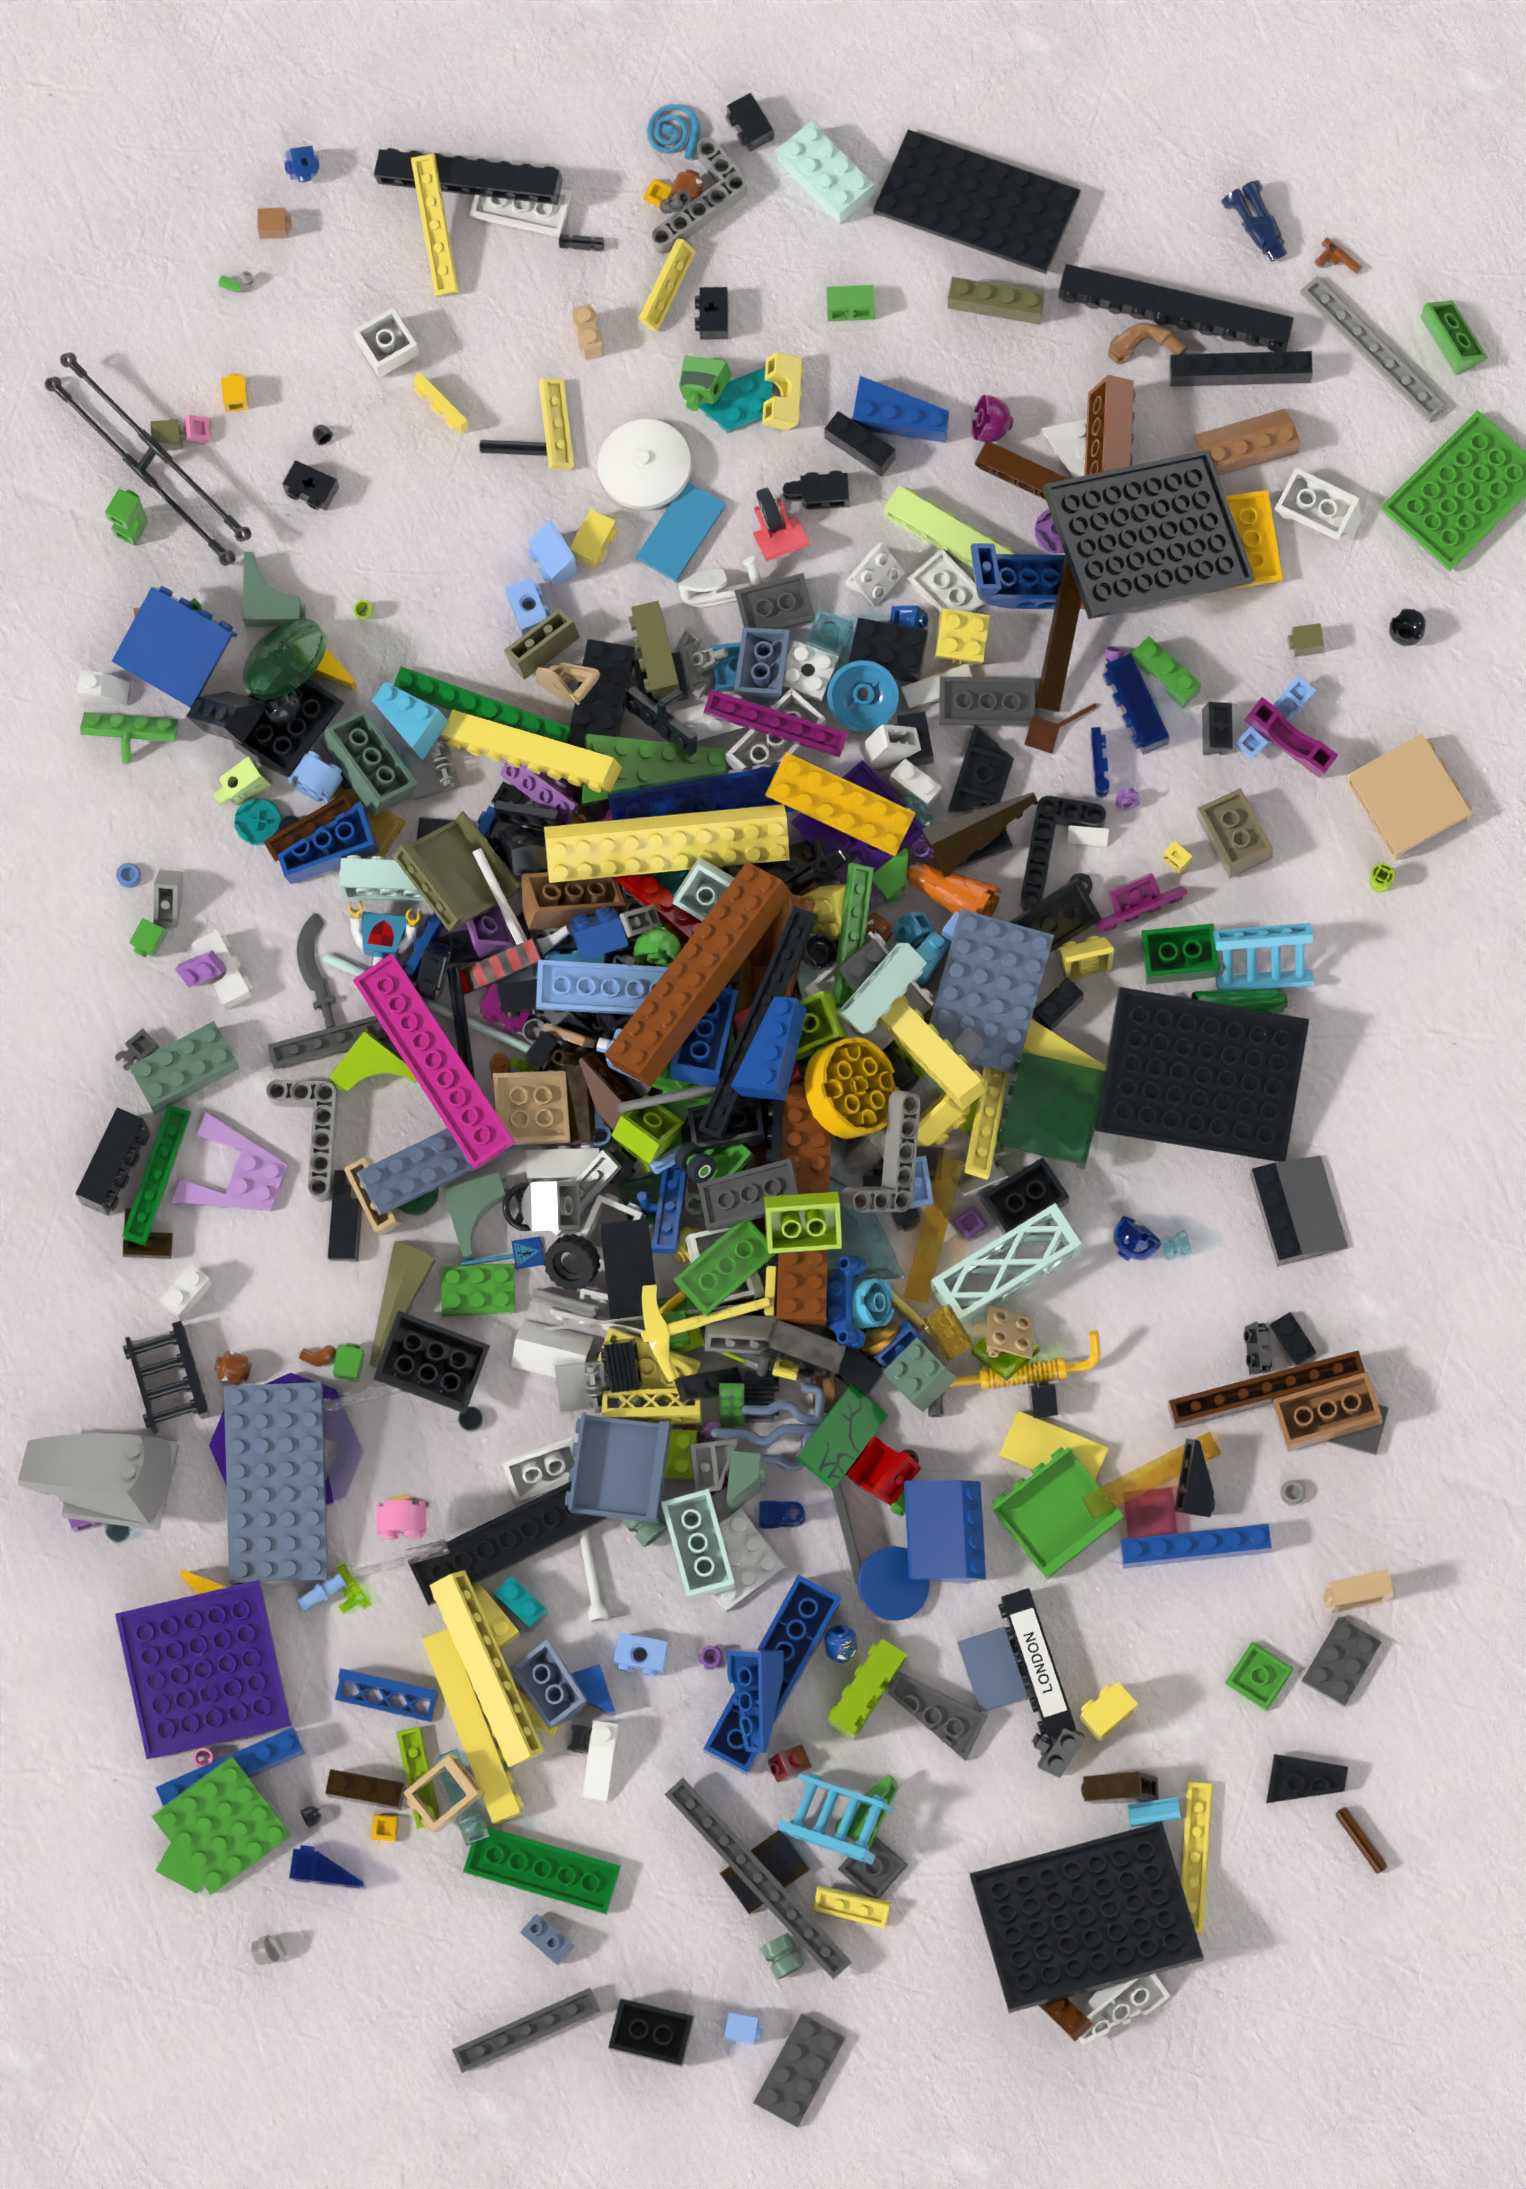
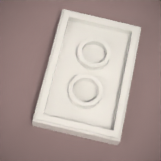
(946, 585)

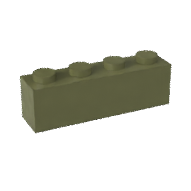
(995, 300)
(655, 649)

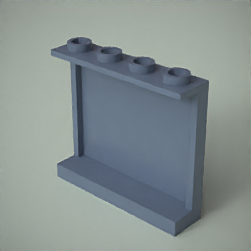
(618, 1468)

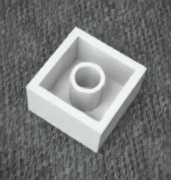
(386, 342)

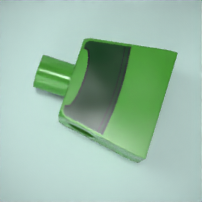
(702, 380)

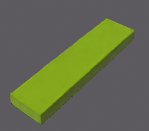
(415, 1766)

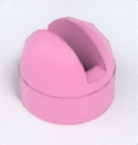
(202, 1751)

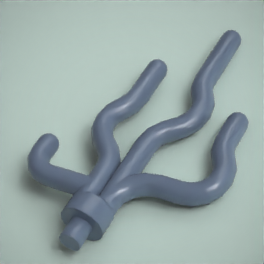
(810, 1424)

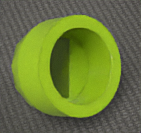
(359, 608)

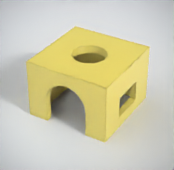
(1178, 856)

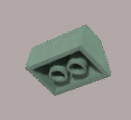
(745, 1478)

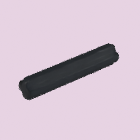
(513, 447)

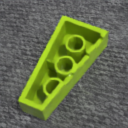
(867, 1688)

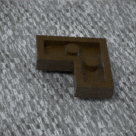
(158, 1245)

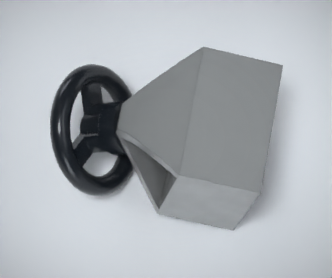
(544, 1206)

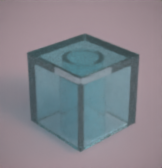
(830, 634)

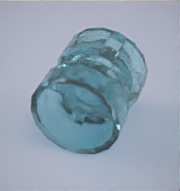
(1179, 1244)

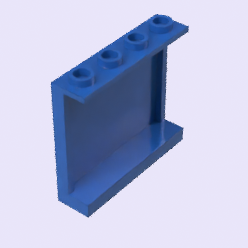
(173, 645)

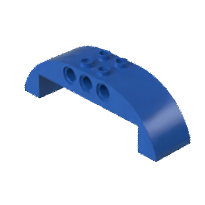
(1016, 579)

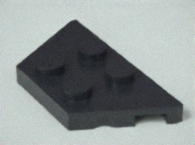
(981, 774)

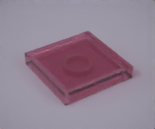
(1151, 1514)

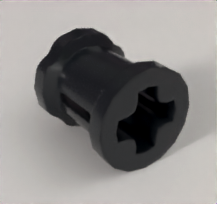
(579, 1739)

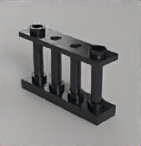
(189, 1382)

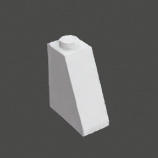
(889, 745)

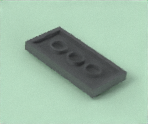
(986, 701)
(742, 1194)
(799, 2070)

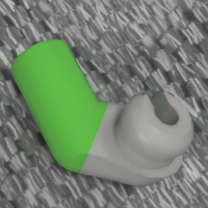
(237, 285)

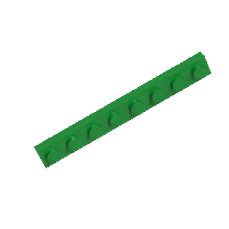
(471, 703)

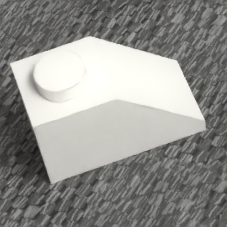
(102, 688)

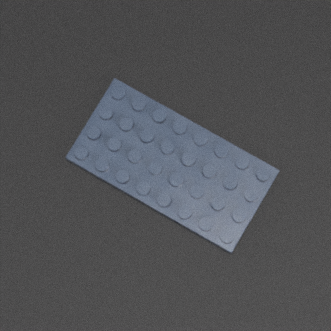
(276, 1482)

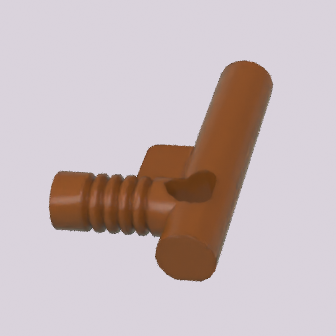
(1336, 256)

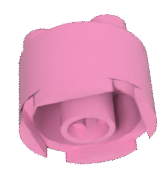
(401, 1518)

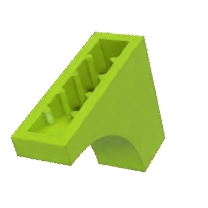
(368, 1058)

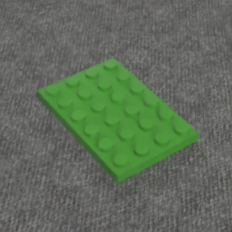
(1461, 491)

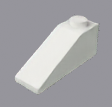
(600, 1760)

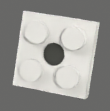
(809, 671)

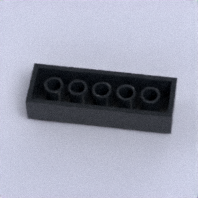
(604, 705)

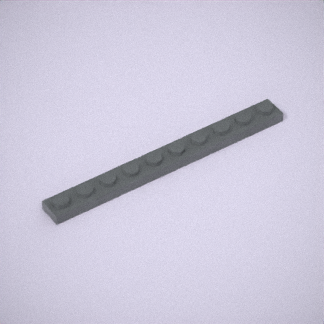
(758, 1878)

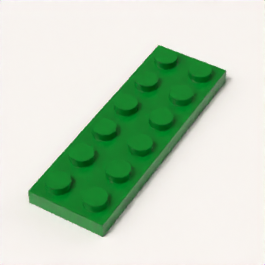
(543, 1870)

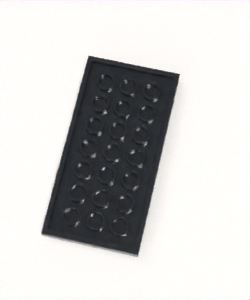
(977, 201)

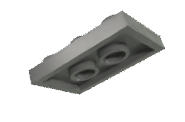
(775, 603)
(1341, 1661)

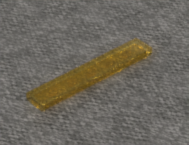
(933, 1230)
(1144, 1478)

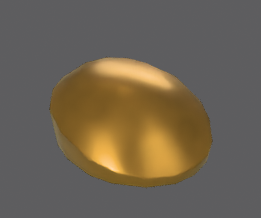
(879, 1337)

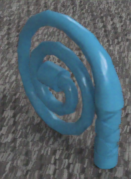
(668, 129)

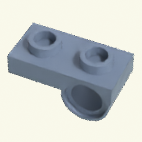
(547, 1939)

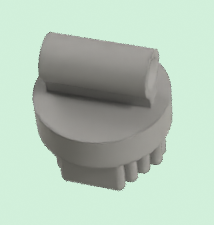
(268, 1949)

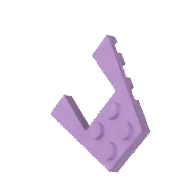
(254, 1179)

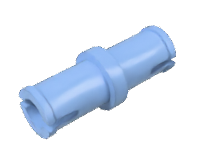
(321, 1592)

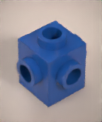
(301, 163)

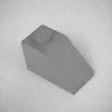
(167, 897)

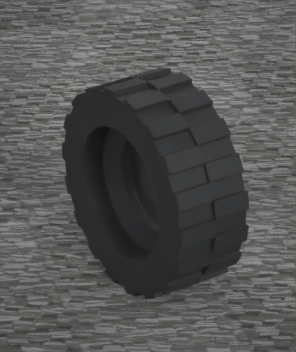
(584, 1250)

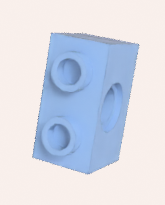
(524, 593)
(629, 1644)

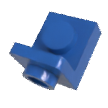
(909, 616)

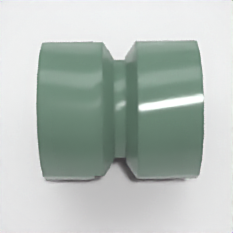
(645, 1531)
(782, 1956)

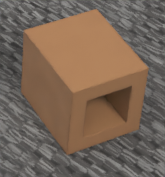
(273, 223)

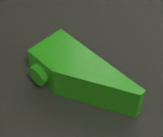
(885, 1788)

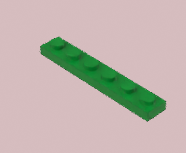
(156, 1175)

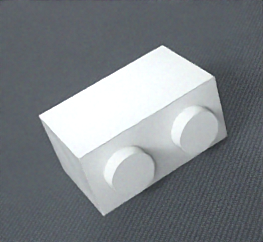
(910, 781)
(186, 1292)

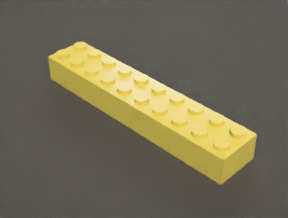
(666, 843)

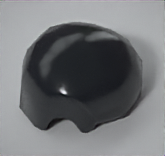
(1407, 627)
(284, 708)
(819, 952)

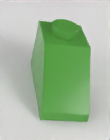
(892, 877)

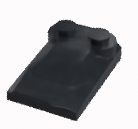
(745, 1126)

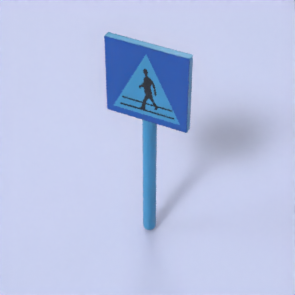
(525, 1253)

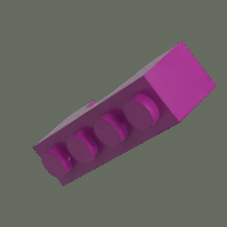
(1305, 750)

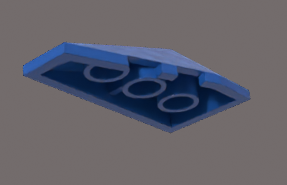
(757, 1685)

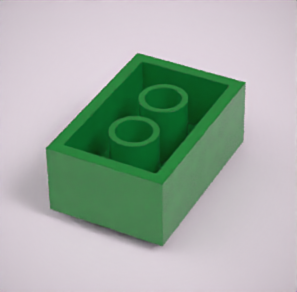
(1179, 953)

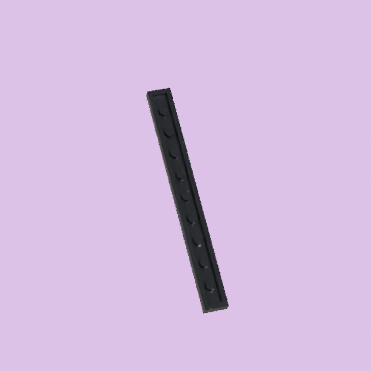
(773, 984)

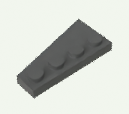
(944, 1716)

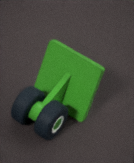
(713, 1162)

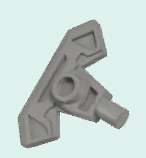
(697, 662)

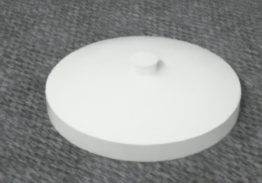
(644, 464)

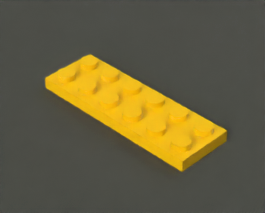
(840, 804)

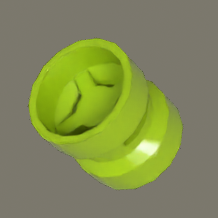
(1379, 881)

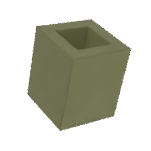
(168, 433)
(1306, 640)

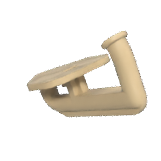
(557, 676)

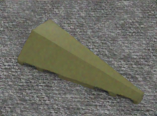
(405, 1277)

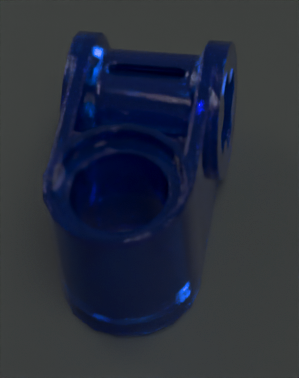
(775, 1514)

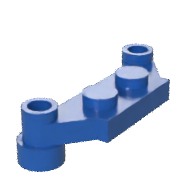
(840, 1301)

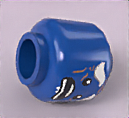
(840, 1643)

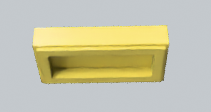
(771, 1290)

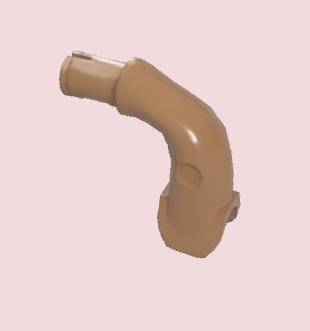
(1123, 346)

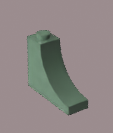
(262, 603)
(469, 1203)

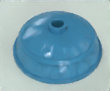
(857, 711)

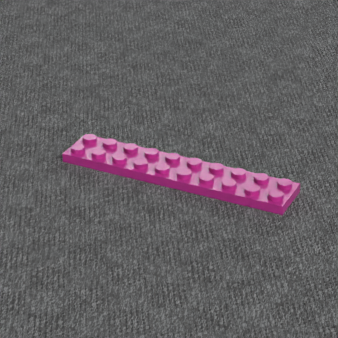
(434, 1061)

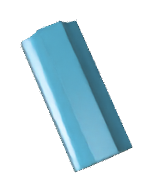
(1154, 1812)

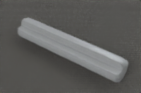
(565, 1303)

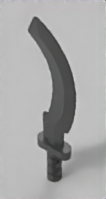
(310, 971)

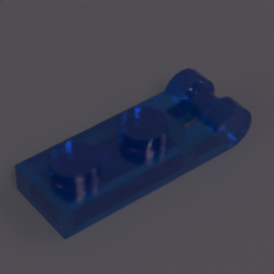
(1100, 763)

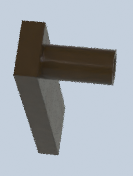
(578, 1094)

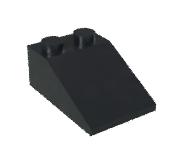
(523, 849)

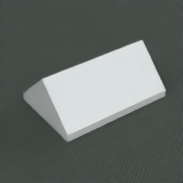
(542, 1350)
(540, 1469)

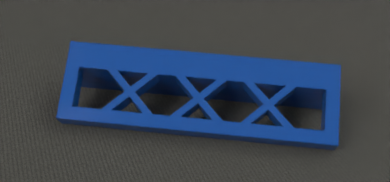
(386, 1685)

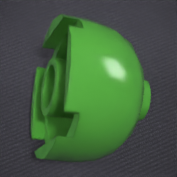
(656, 947)

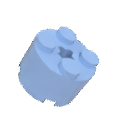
(316, 778)

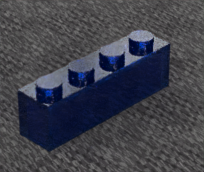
(1136, 704)

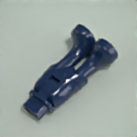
(1261, 229)

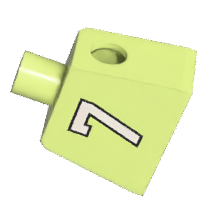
(242, 782)

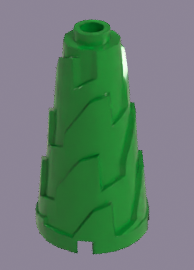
(1263, 1000)

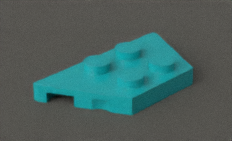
(740, 401)

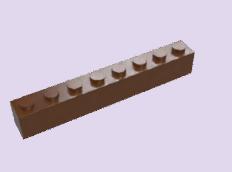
(1261, 1389)

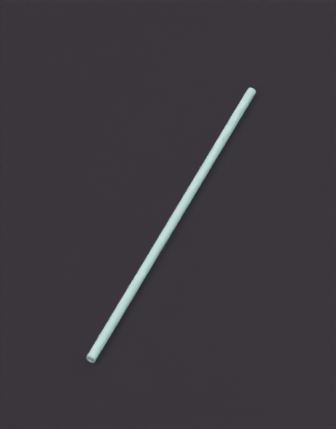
(443, 1010)

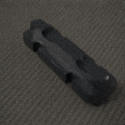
(581, 242)

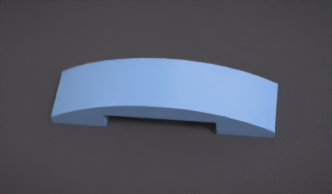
(1290, 704)

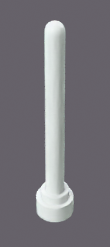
(597, 1611)

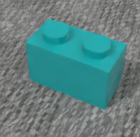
(520, 1603)

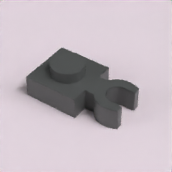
(138, 1047)

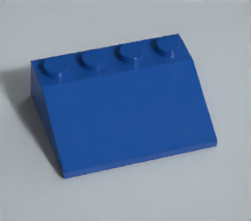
(945, 1531)

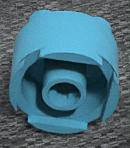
(871, 1303)

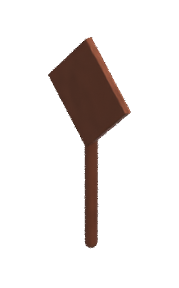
(1043, 733)

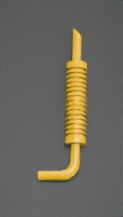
(1035, 1371)

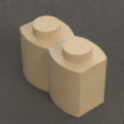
(587, 331)

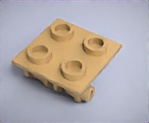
(1009, 1333)

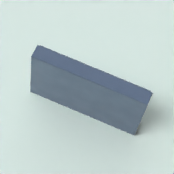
(992, 1669)

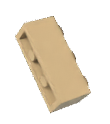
(380, 1224)

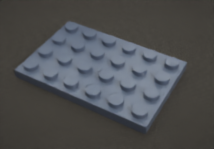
(991, 986)

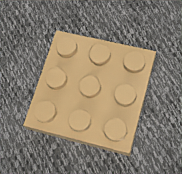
(533, 1106)

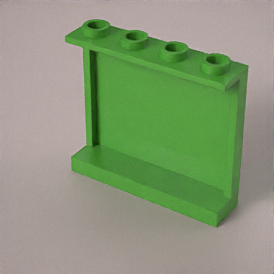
(1049, 1512)

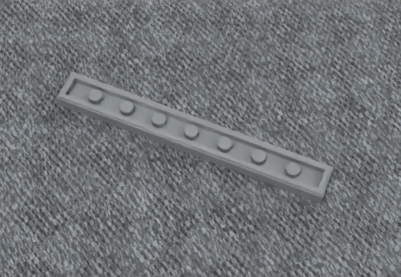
(1373, 349)

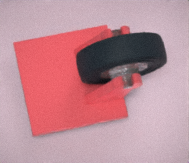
(780, 537)

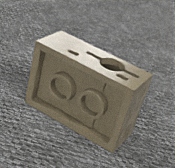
(1235, 833)

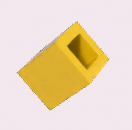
(234, 392)

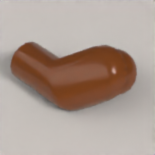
(320, 1357)

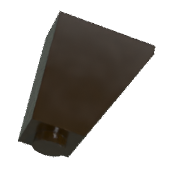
(1120, 1788)

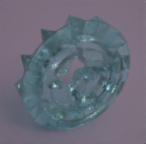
(922, 812)

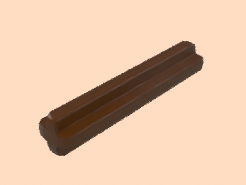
(1361, 1840)

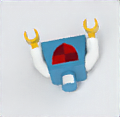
(383, 933)

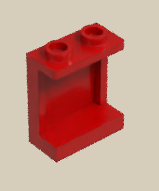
(882, 1471)

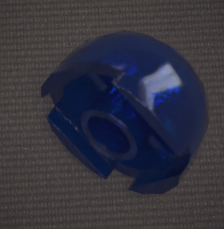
(1134, 1240)

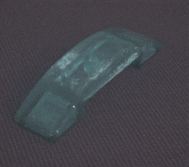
(471, 1820)

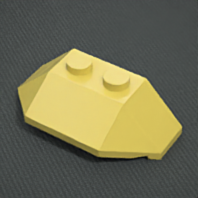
(940, 1120)

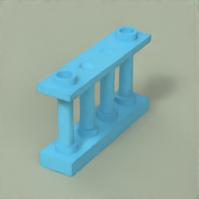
(1264, 936)
(838, 1842)

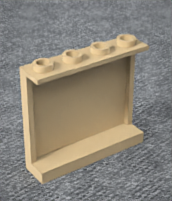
(1409, 795)

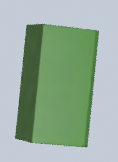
(1452, 335)

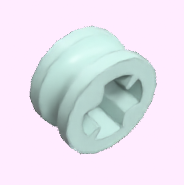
(691, 1211)

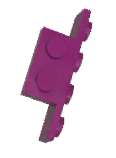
(1137, 897)

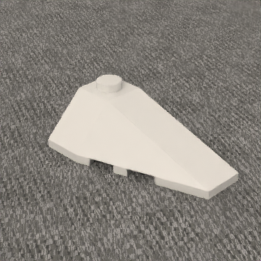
(1120, 2003)

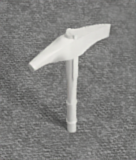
(545, 943)

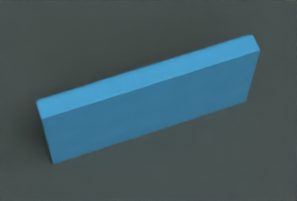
(680, 532)

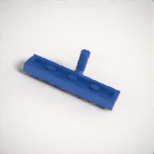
(668, 1210)

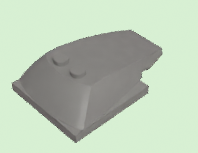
(103, 1476)

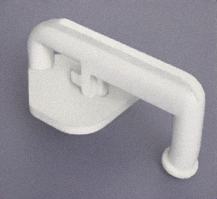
(714, 581)

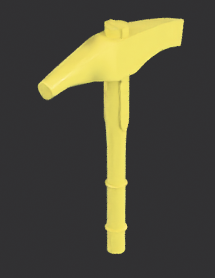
(659, 1332)

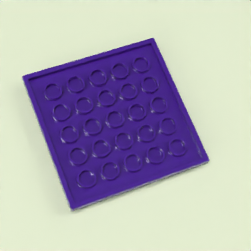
(203, 1669)

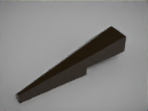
(961, 836)

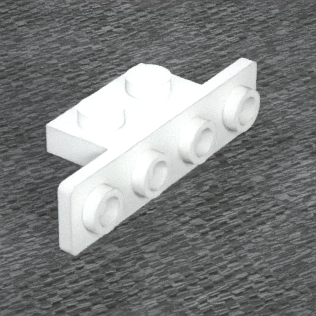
(600, 1299)

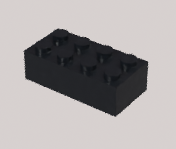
(113, 1161)

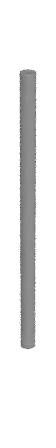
(671, 1097)

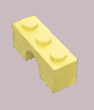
(786, 373)

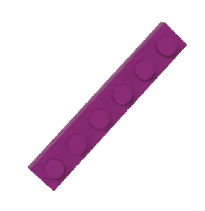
(775, 723)

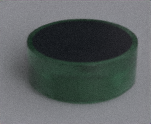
(471, 1420)

